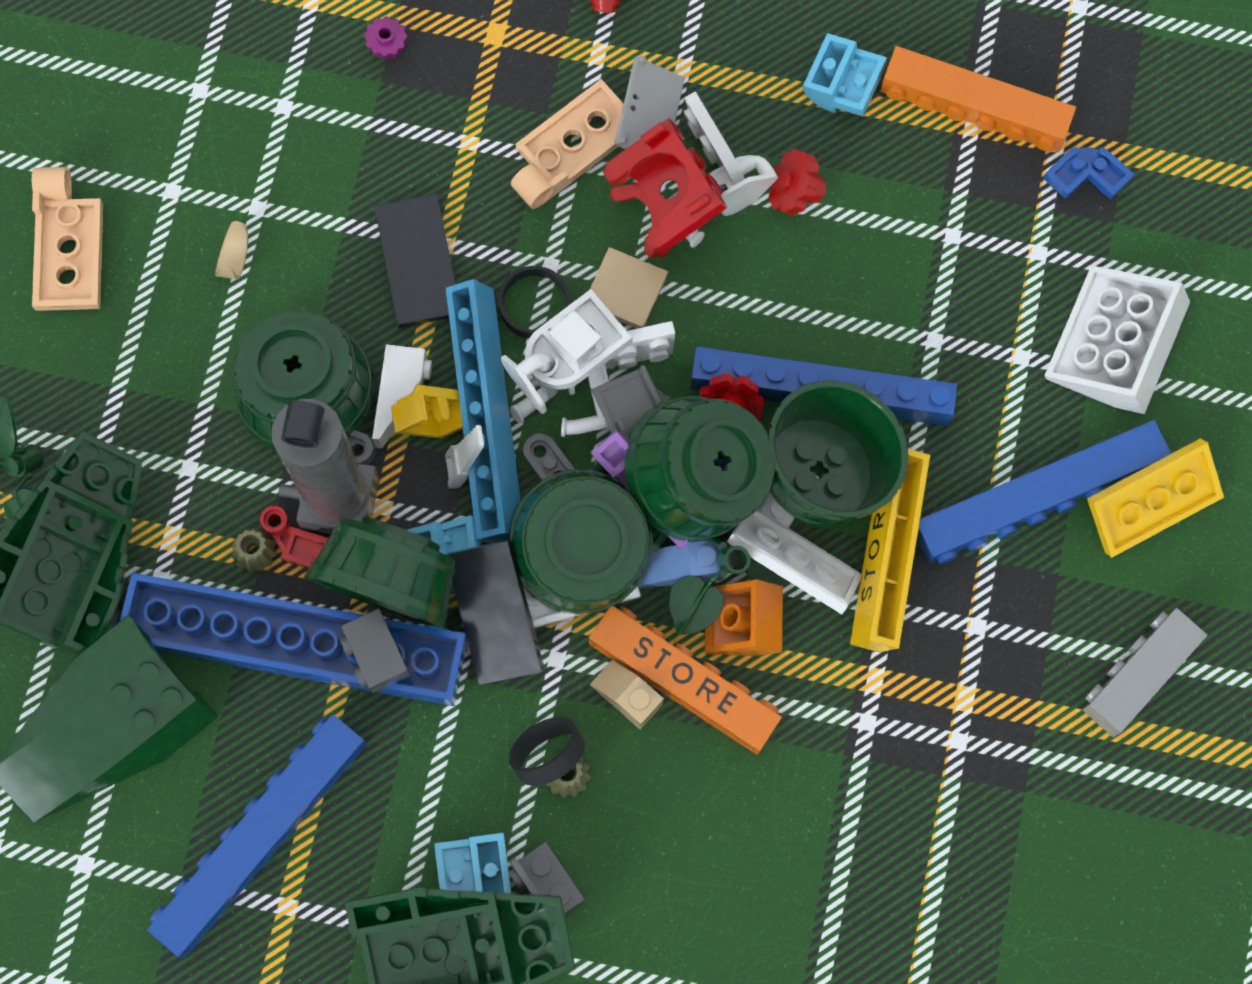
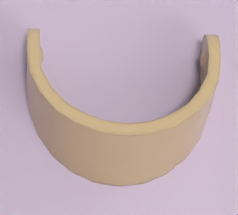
(233, 252)

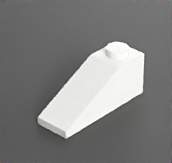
(400, 373)

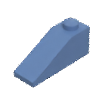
(673, 563)

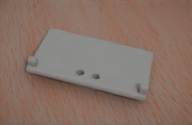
(656, 100)

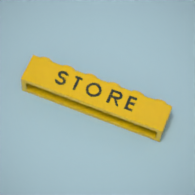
(890, 562)

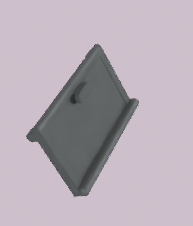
(626, 400)

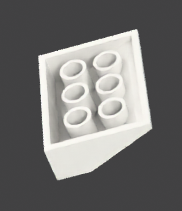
(1119, 337)

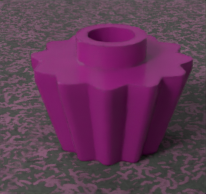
(385, 38)

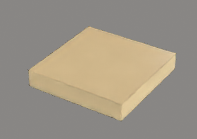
(628, 287)

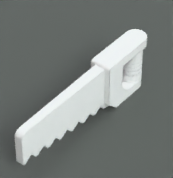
(461, 457)

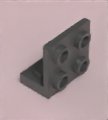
(544, 875)

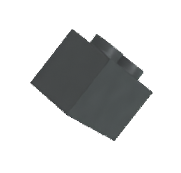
(374, 650)

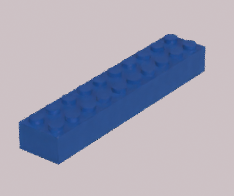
(285, 637)

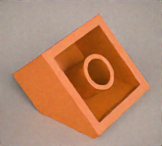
(748, 621)

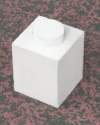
(575, 340)

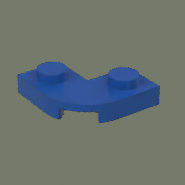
(1092, 164)

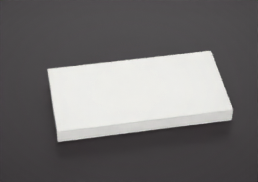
(797, 560)

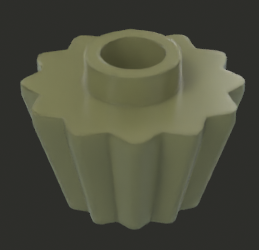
(262, 557)
(573, 786)

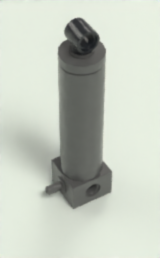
(322, 467)

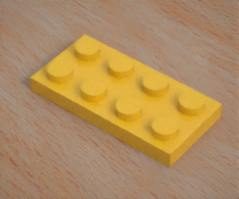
(1155, 497)

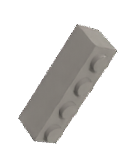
(1144, 672)

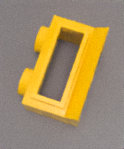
(428, 412)

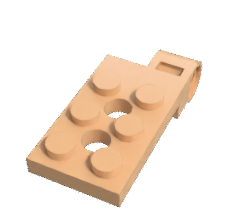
(553, 162)
(56, 221)

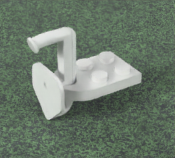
(729, 175)
(648, 343)
(550, 369)

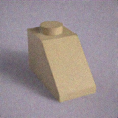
(627, 693)

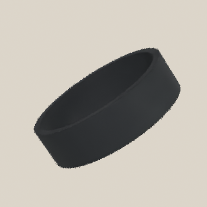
(519, 274)
(557, 766)

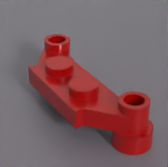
(296, 545)

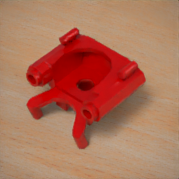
(652, 162)

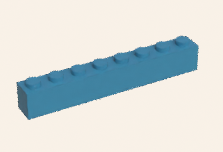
(484, 403)

